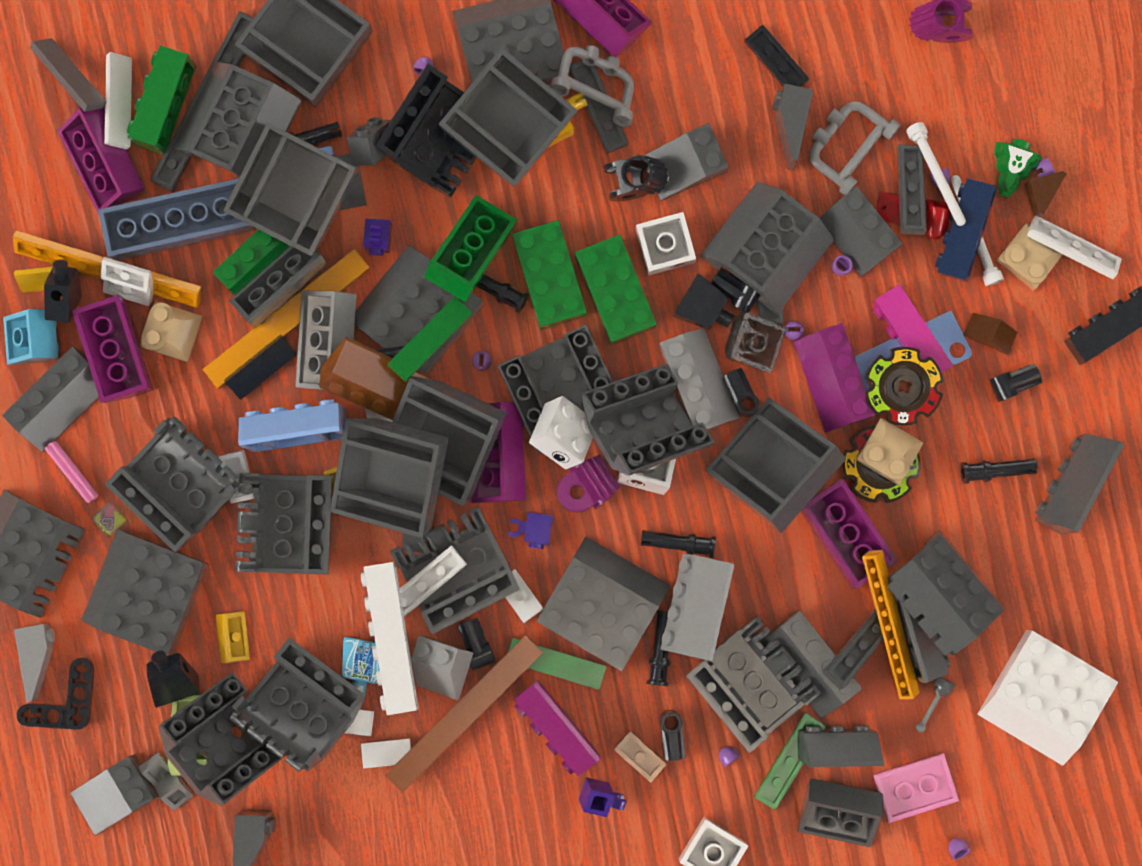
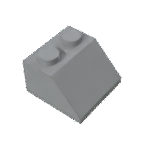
(440, 666)

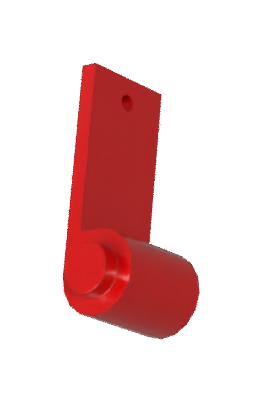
(936, 213)

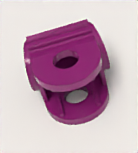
(927, 21)
(595, 480)

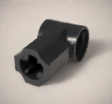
(735, 289)
(1010, 384)
(741, 390)
(476, 643)
(672, 737)

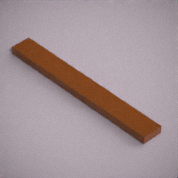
(463, 713)

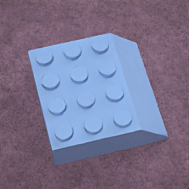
(292, 427)

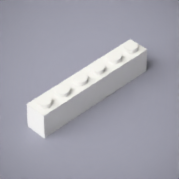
(390, 638)

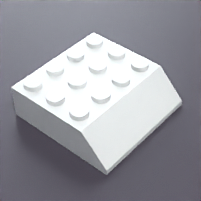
(1047, 697)

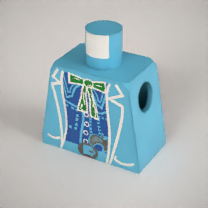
(359, 662)

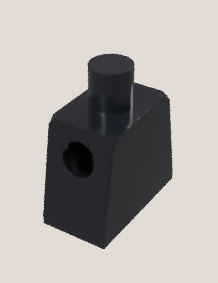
(63, 283)
(703, 305)
(171, 678)

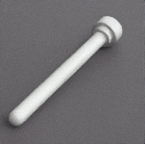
(918, 134)
(991, 273)

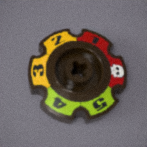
(921, 392)
(868, 483)

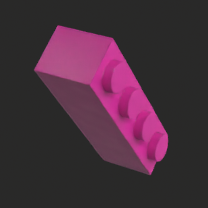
(908, 326)

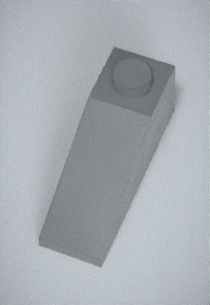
(34, 654)

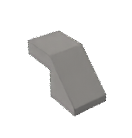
(170, 788)

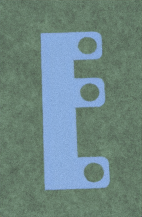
(942, 327)

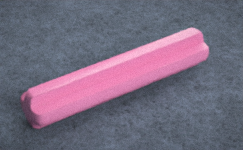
(71, 471)

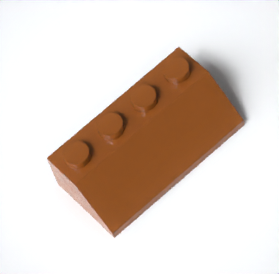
(364, 378)

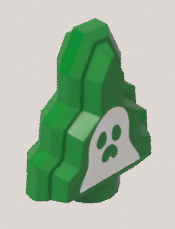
(1014, 164)

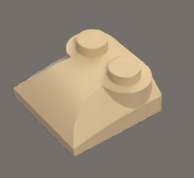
(1028, 258)
(170, 331)
(889, 451)

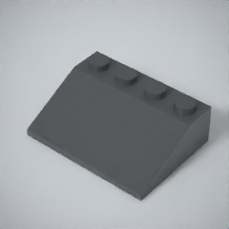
(1078, 483)

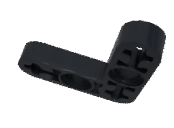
(66, 712)

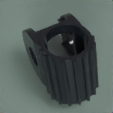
(636, 165)

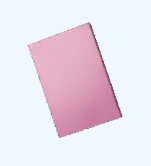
(916, 787)

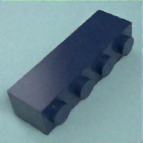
(964, 241)

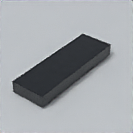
(775, 58)
(260, 367)

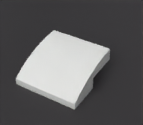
(127, 281)

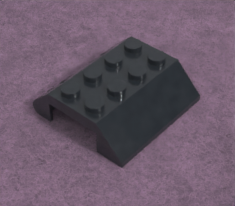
(418, 141)

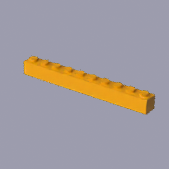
(891, 625)

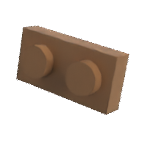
(640, 756)

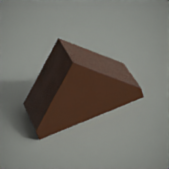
(1042, 190)
(990, 332)

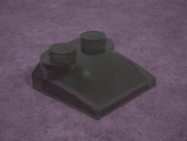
(754, 341)

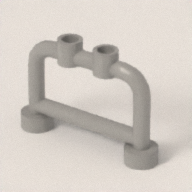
(590, 55)
(835, 120)

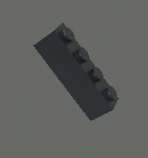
(1107, 328)

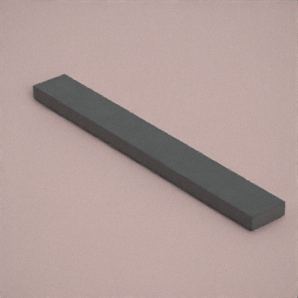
(174, 161)

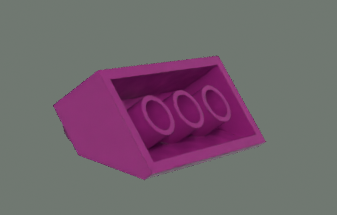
(610, 22)
(102, 168)
(112, 350)
(833, 378)
(505, 469)
(845, 531)
(557, 727)

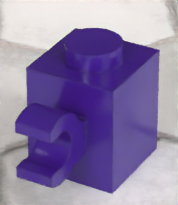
(377, 236)
(536, 529)
(598, 797)

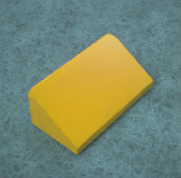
(32, 279)
(232, 637)

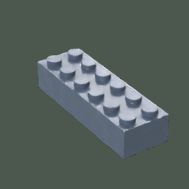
(169, 221)

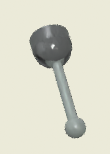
(942, 688)

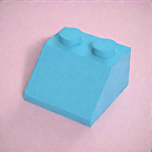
(30, 337)

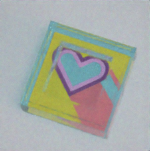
(109, 519)

